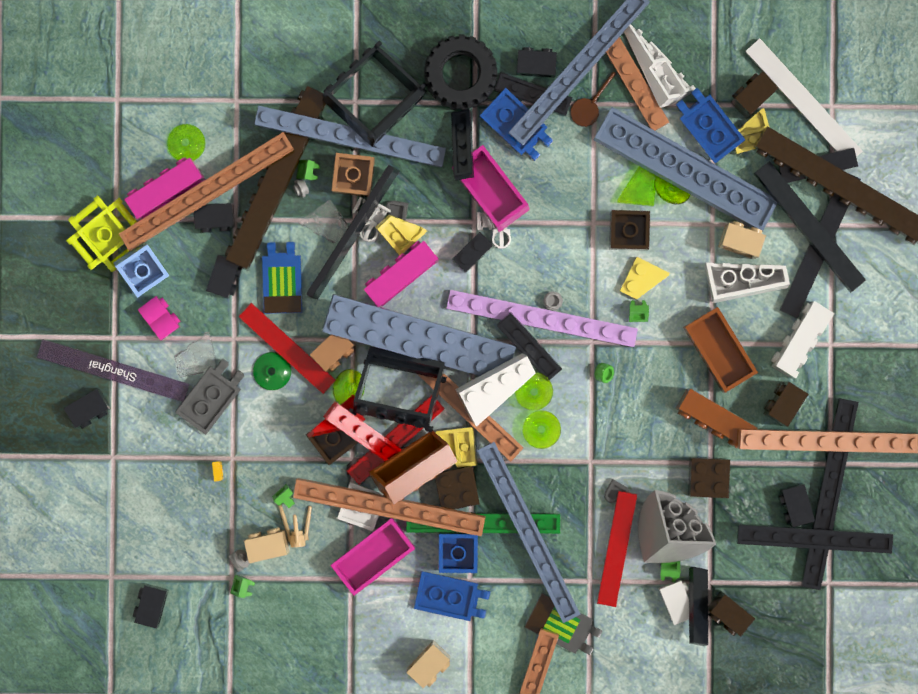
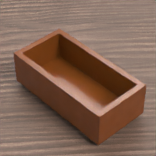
(720, 350)
(711, 415)
(413, 467)

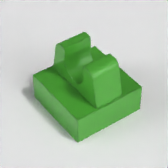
(305, 170)
(638, 313)
(283, 496)
(670, 570)
(240, 586)

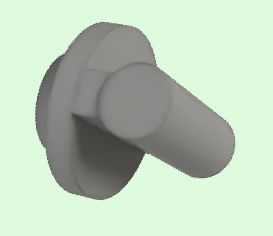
(239, 560)

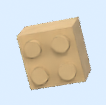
(742, 240)
(266, 546)
(429, 664)

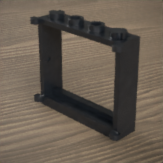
(388, 122)
(405, 363)

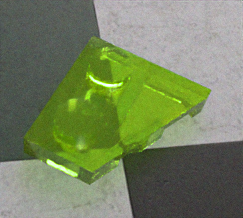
(639, 189)

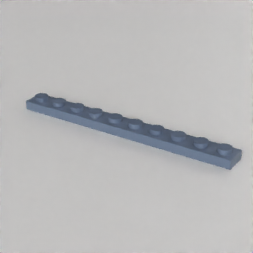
(577, 70)
(346, 136)
(529, 532)

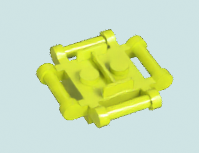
(101, 232)

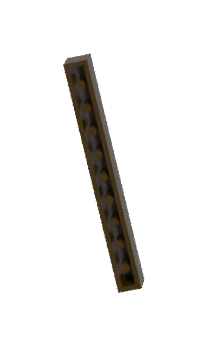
(838, 183)
(272, 188)

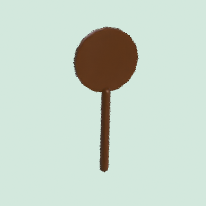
(585, 111)

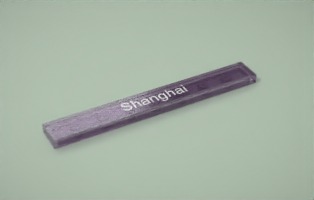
(113, 370)

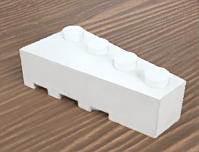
(737, 281)
(802, 339)
(491, 389)

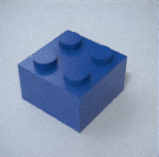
(458, 553)

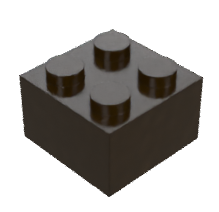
(749, 99)
(629, 230)
(785, 403)
(332, 445)
(709, 477)
(457, 488)
(730, 613)

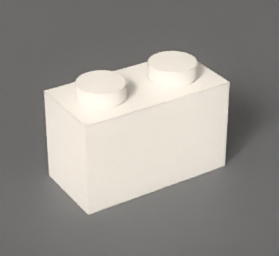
(676, 600)

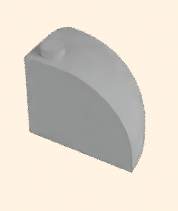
(671, 530)

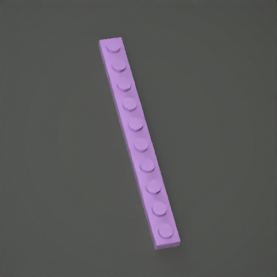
(543, 318)

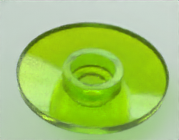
(193, 149)
(669, 192)
(344, 383)
(539, 401)
(549, 436)

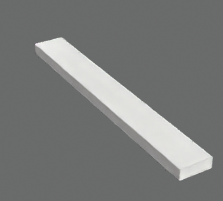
(801, 98)

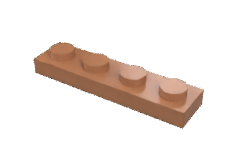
(539, 662)

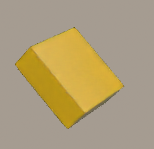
(217, 471)

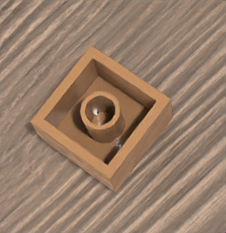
(353, 174)
(332, 351)

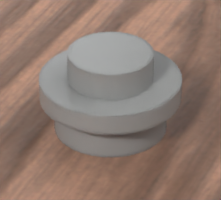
(300, 188)
(553, 300)

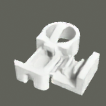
(377, 216)
(486, 223)

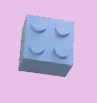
(141, 269)

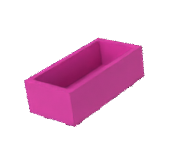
(165, 188)
(494, 191)
(401, 274)
(373, 556)

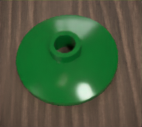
(279, 378)

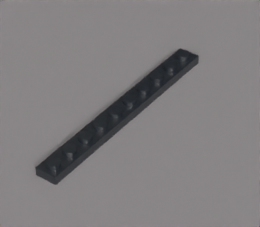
(829, 495)

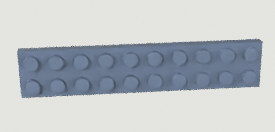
(685, 169)
(414, 336)

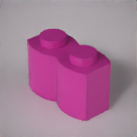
(159, 318)

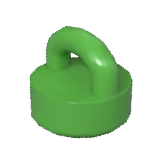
(604, 372)

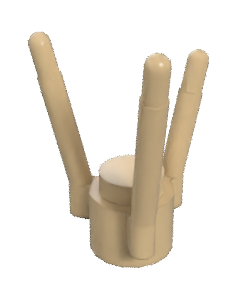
(296, 537)

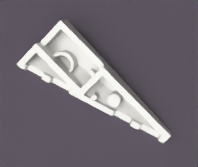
(663, 80)

